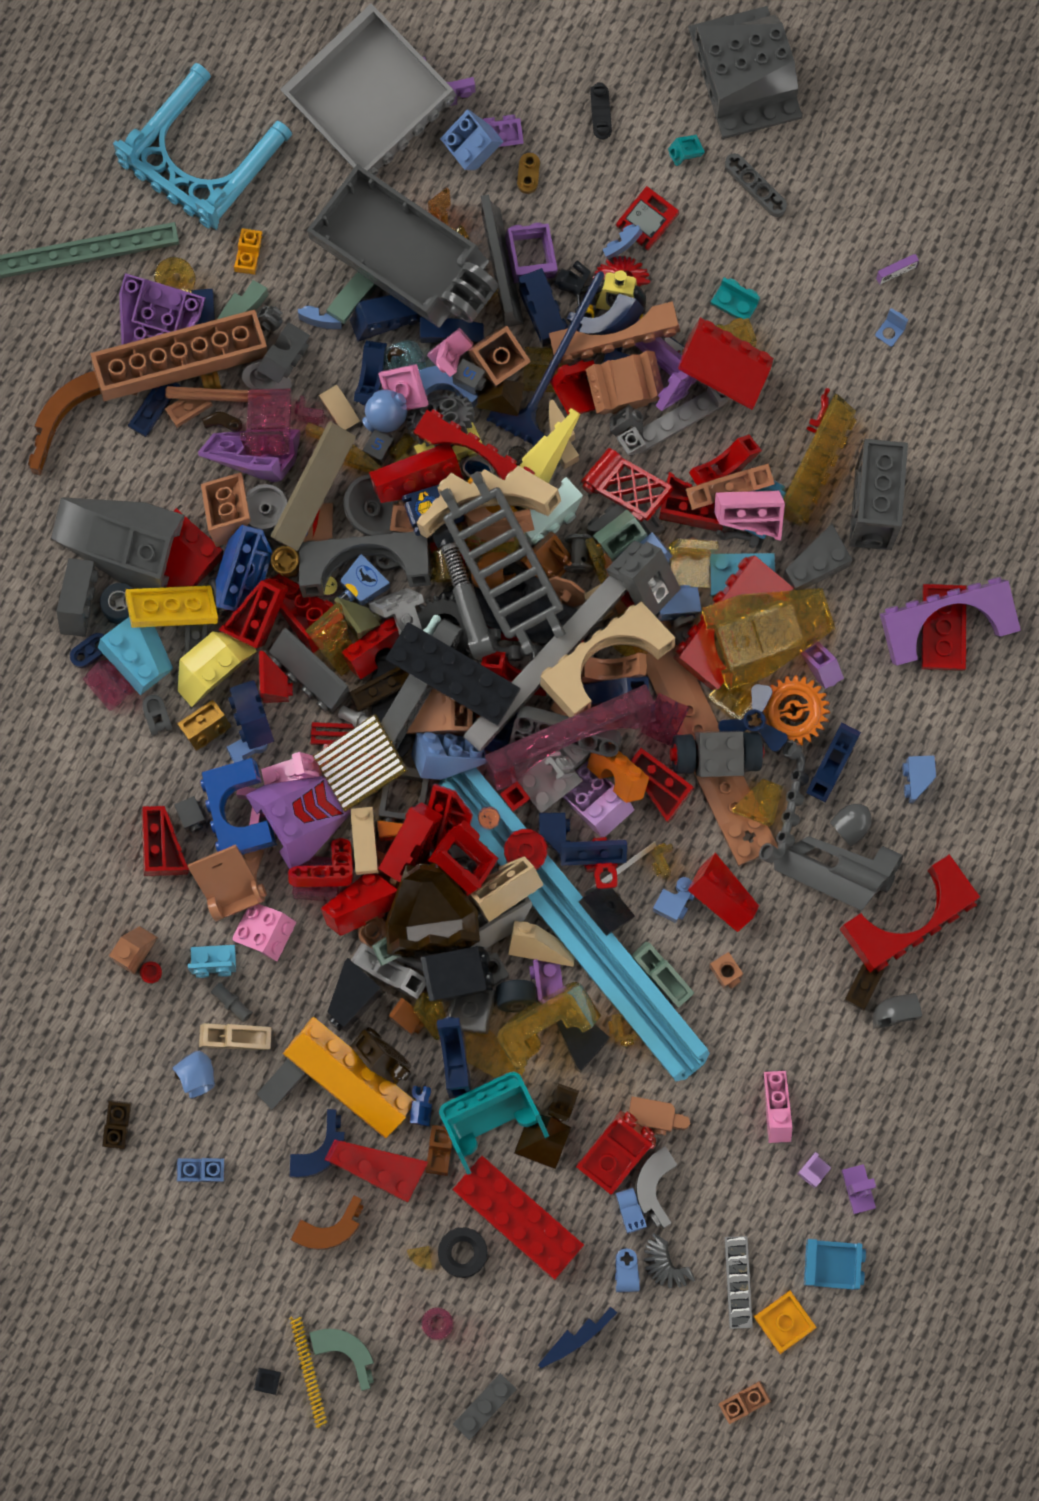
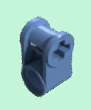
(627, 1276)

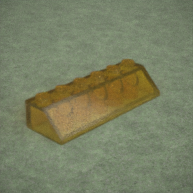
(818, 459)

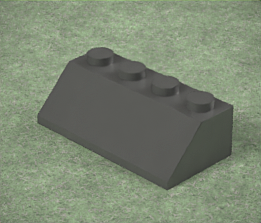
(309, 672)

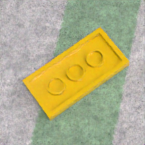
(171, 606)

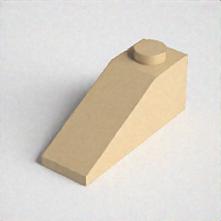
(364, 840)
(535, 943)

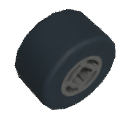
(515, 995)

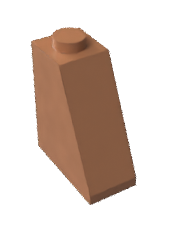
(133, 949)

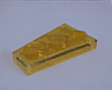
(332, 637)
(487, 1055)

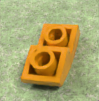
(248, 251)

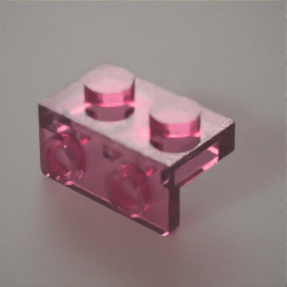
(108, 684)

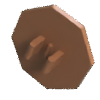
(568, 591)

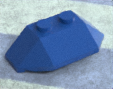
(242, 566)

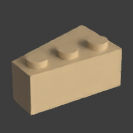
(505, 888)

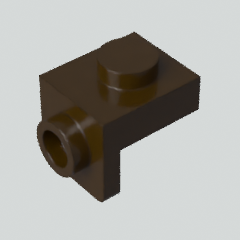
(563, 1103)

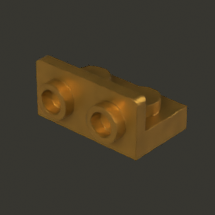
(204, 725)

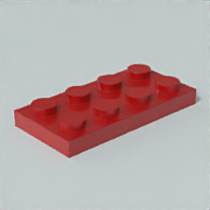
(944, 632)

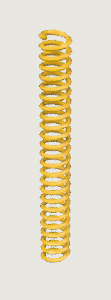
(305, 1371)

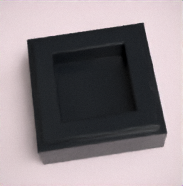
(267, 1381)

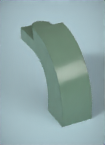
(338, 1340)

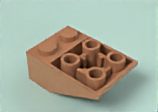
(441, 716)

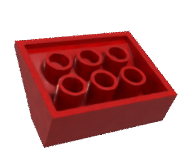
(725, 363)

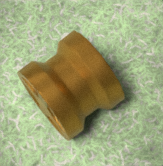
(211, 380)

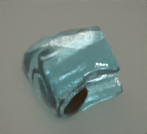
(405, 354)

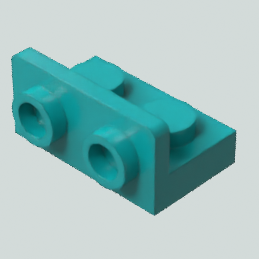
(735, 299)

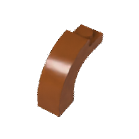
(333, 1236)

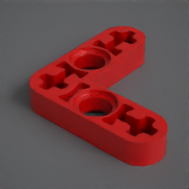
(335, 875)

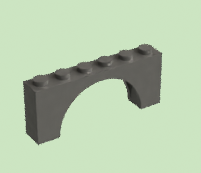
(322, 558)

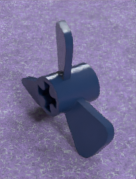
(760, 696)

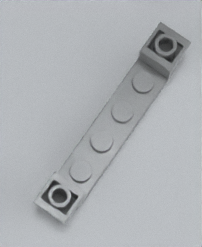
(672, 422)

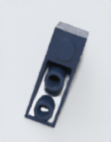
(606, 690)

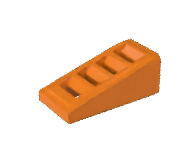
(388, 830)

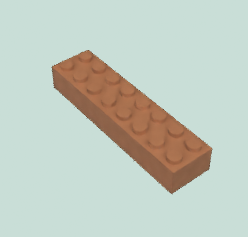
(179, 355)

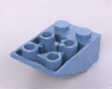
(444, 755)

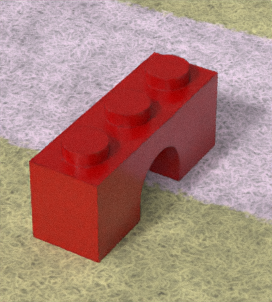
(362, 653)

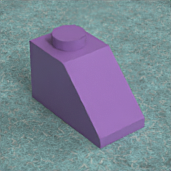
(822, 665)

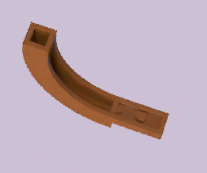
(55, 410)

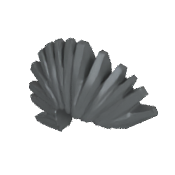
(663, 1264)

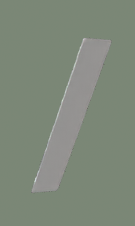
(624, 866)

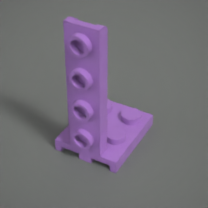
(669, 361)

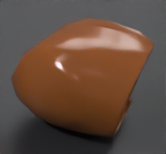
(496, 578)

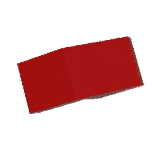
(515, 796)

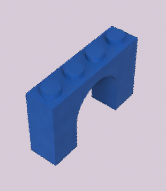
(219, 785)

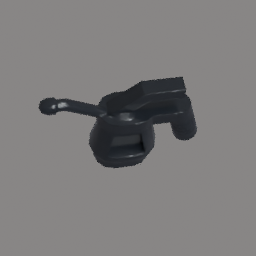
(573, 283)

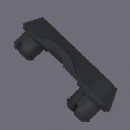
(601, 111)
(531, 584)

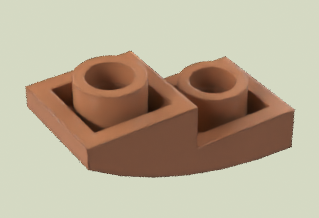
(744, 1402)

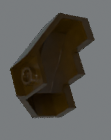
(430, 914)

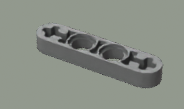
(758, 183)

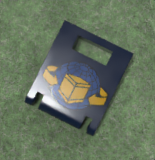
(419, 502)

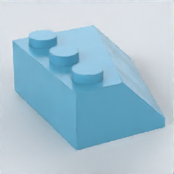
(136, 654)

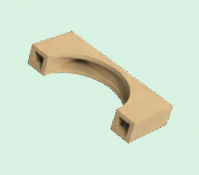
(635, 628)

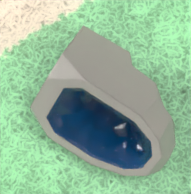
(473, 465)

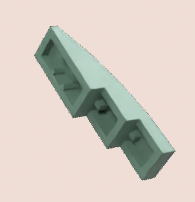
(347, 300)

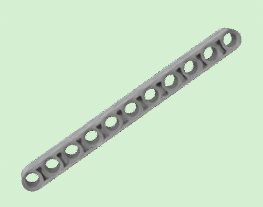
(576, 630)

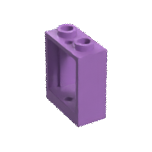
(535, 230)

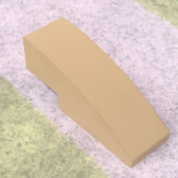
(569, 454)
(235, 1037)

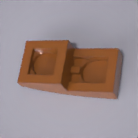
(439, 1151)

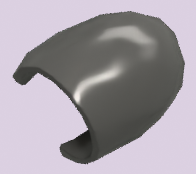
(852, 822)

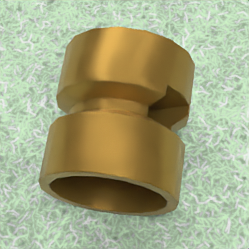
(285, 561)

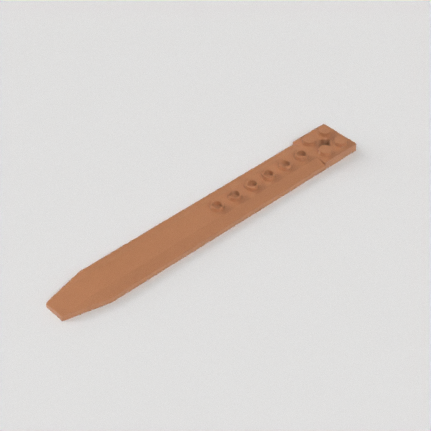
(722, 791)

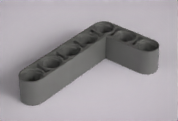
(538, 717)

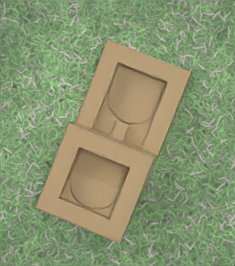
(339, 407)

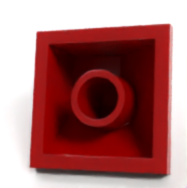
(273, 681)

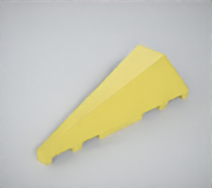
(548, 451)

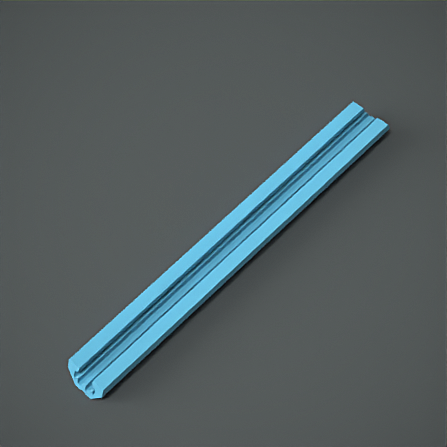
(598, 954)

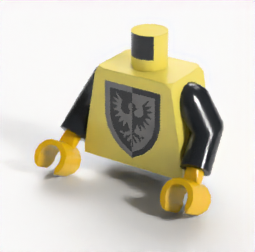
(611, 287)

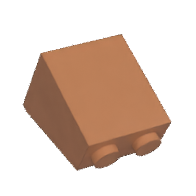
(498, 355)

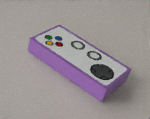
(897, 269)

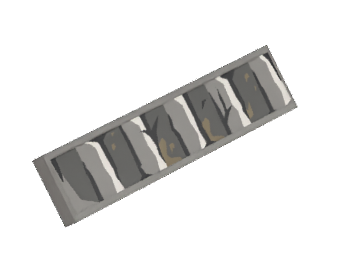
(738, 1282)

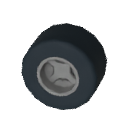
(113, 598)

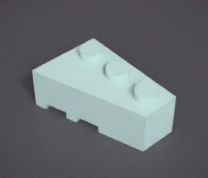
(562, 514)

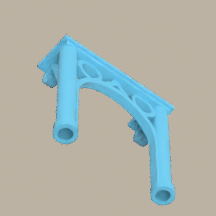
(138, 146)

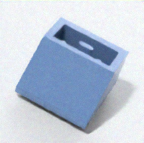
(471, 140)

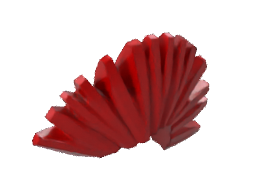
(626, 266)

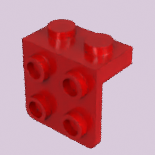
(573, 387)

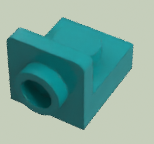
(685, 148)

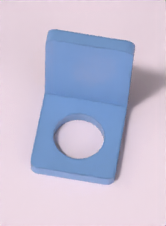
(895, 321)

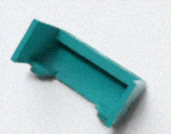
(487, 1109)

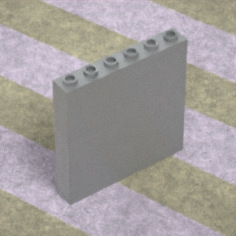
(369, 91)

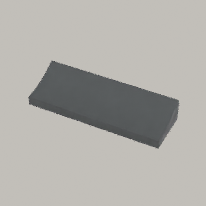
(500, 261)

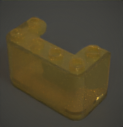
(569, 1004)

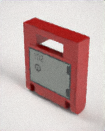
(648, 217)

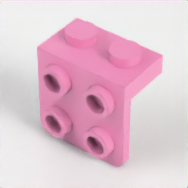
(264, 930)

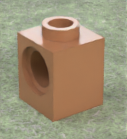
(726, 961)

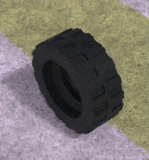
(445, 1252)

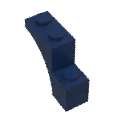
(454, 1056)

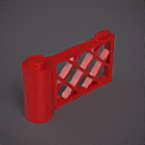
(605, 473)

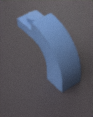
(435, 380)

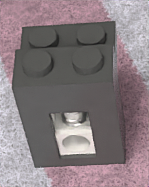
(645, 575)

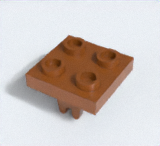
(551, 555)

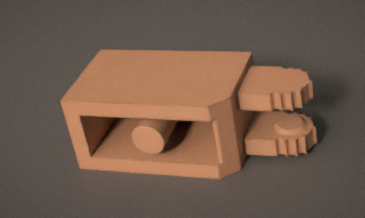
(657, 1115)

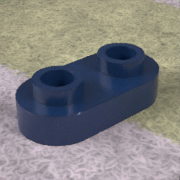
(87, 648)

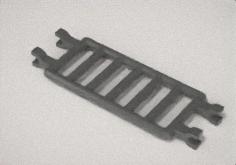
(526, 550)

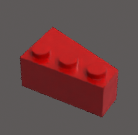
(160, 846)
(723, 893)
(358, 903)

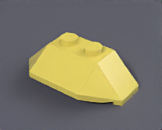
(210, 664)

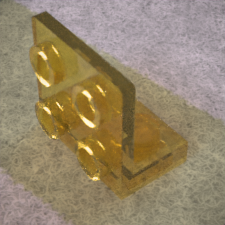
(692, 561)

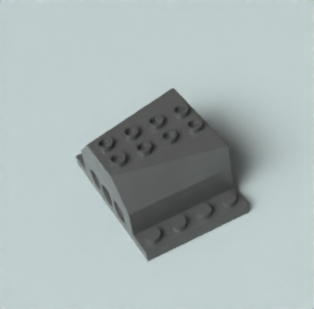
(747, 71)

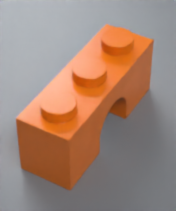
(629, 779)

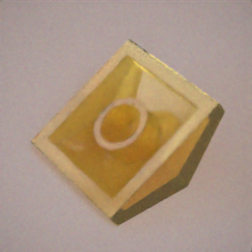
(733, 702)

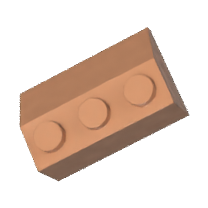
(225, 507)

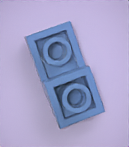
(628, 237)
(312, 316)
(200, 1170)

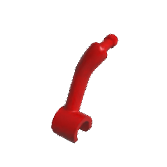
(824, 405)

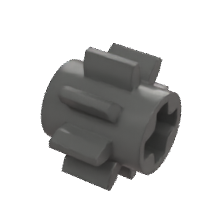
(269, 318)

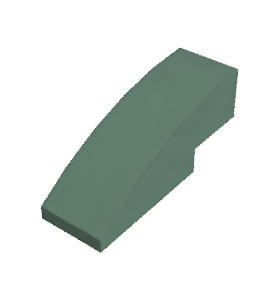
(250, 300)
(662, 974)

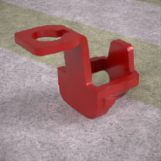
(600, 867)

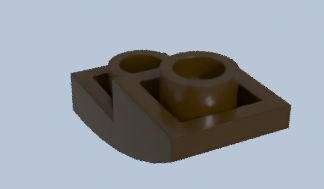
(116, 1124)

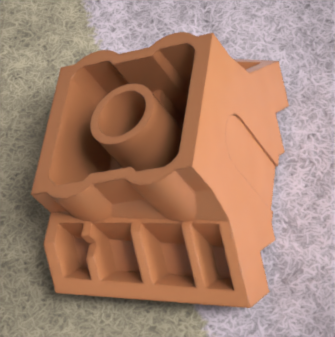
(624, 382)

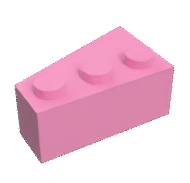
(751, 511)

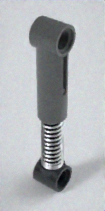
(479, 638)

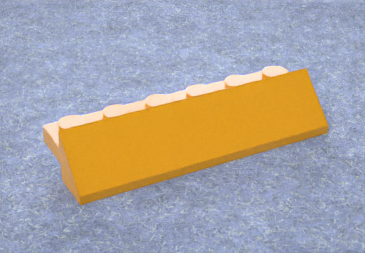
(347, 1077)

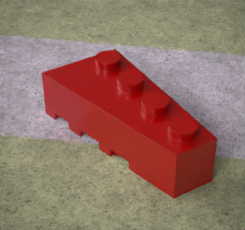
(382, 1169)

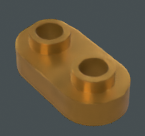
(528, 172)

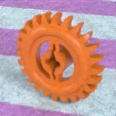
(815, 706)

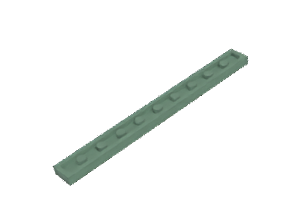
(88, 250)

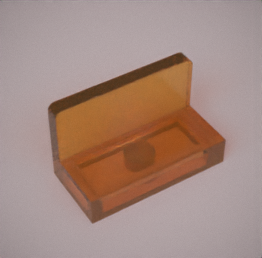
(438, 205)

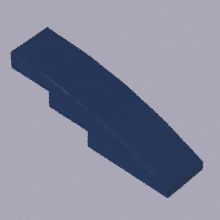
(570, 1342)

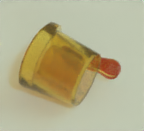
(439, 567)

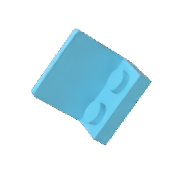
(213, 960)

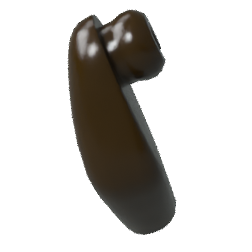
(224, 419)

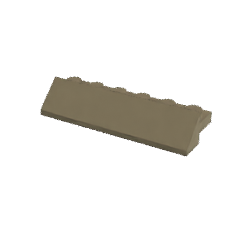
(313, 486)

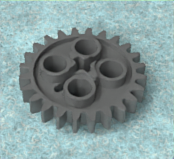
(452, 408)

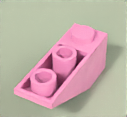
(777, 1107)

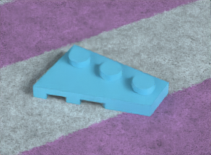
(725, 565)

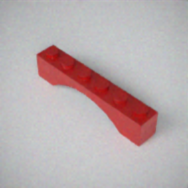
(438, 431)

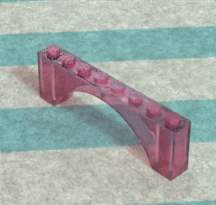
(625, 711)

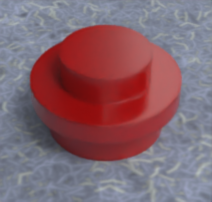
(150, 972)

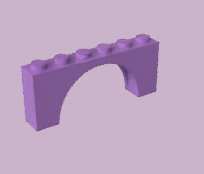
(903, 624)

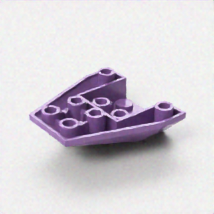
(155, 309)

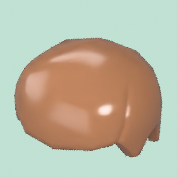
(365, 932)

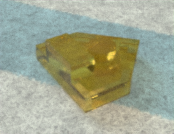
(429, 1013)

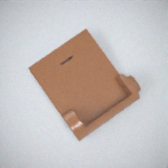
(227, 883)

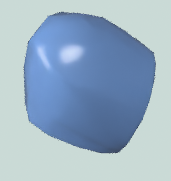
(195, 1074)

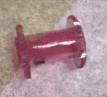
(447, 1325)

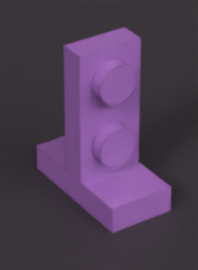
(859, 1188)

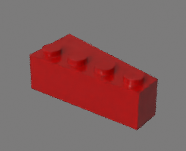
(415, 473)

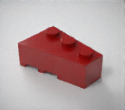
(678, 509)
(257, 614)
(664, 786)
(411, 841)

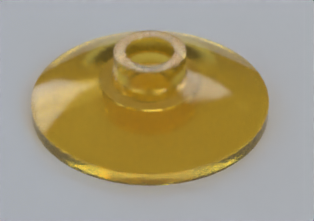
(165, 274)

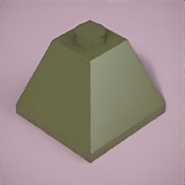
(358, 618)

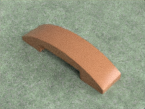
(742, 481)

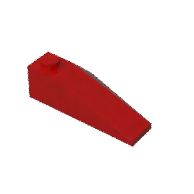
(301, 611)

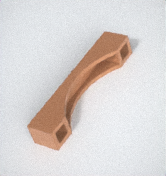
(658, 322)

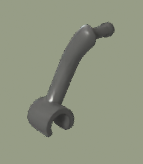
(754, 540)

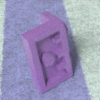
(508, 129)
(546, 977)

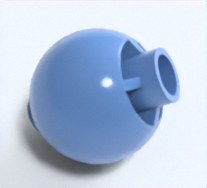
(385, 411)

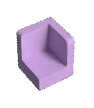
(814, 1170)

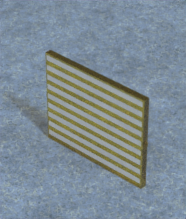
(360, 763)

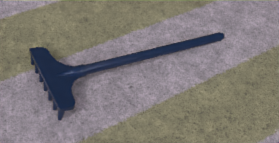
(525, 423)

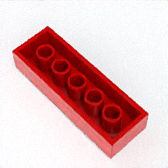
(518, 1218)

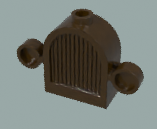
(381, 1056)

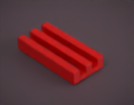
(314, 733)

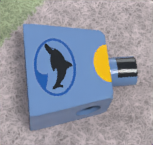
(363, 582)

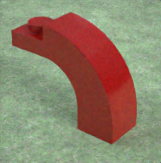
(729, 462)

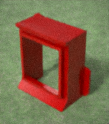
(467, 839)

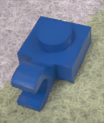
(421, 1108)

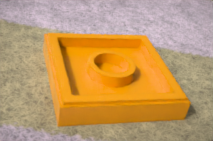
(785, 1322)

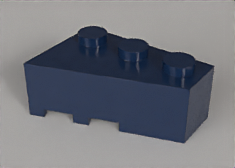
(541, 305)
(380, 316)
(250, 715)

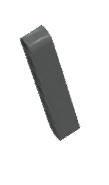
(415, 692)

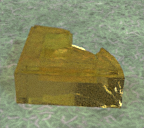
(421, 1257)

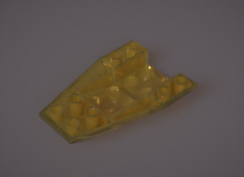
(766, 630)

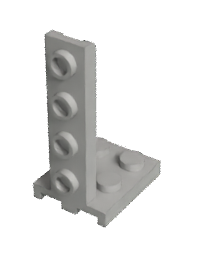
(400, 605)
(550, 780)

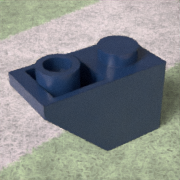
(553, 829)

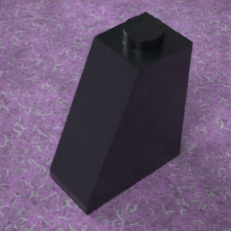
(583, 1045)

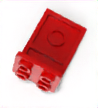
(617, 1151)

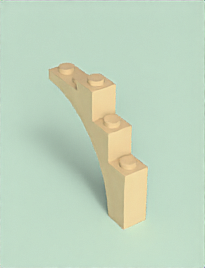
(519, 489)

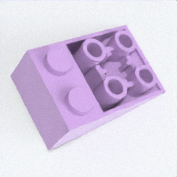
(597, 802)

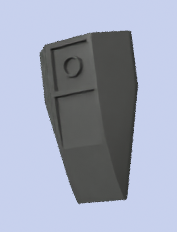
(121, 537)

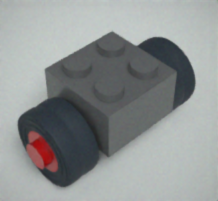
(717, 753)

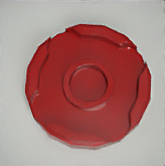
(528, 844)

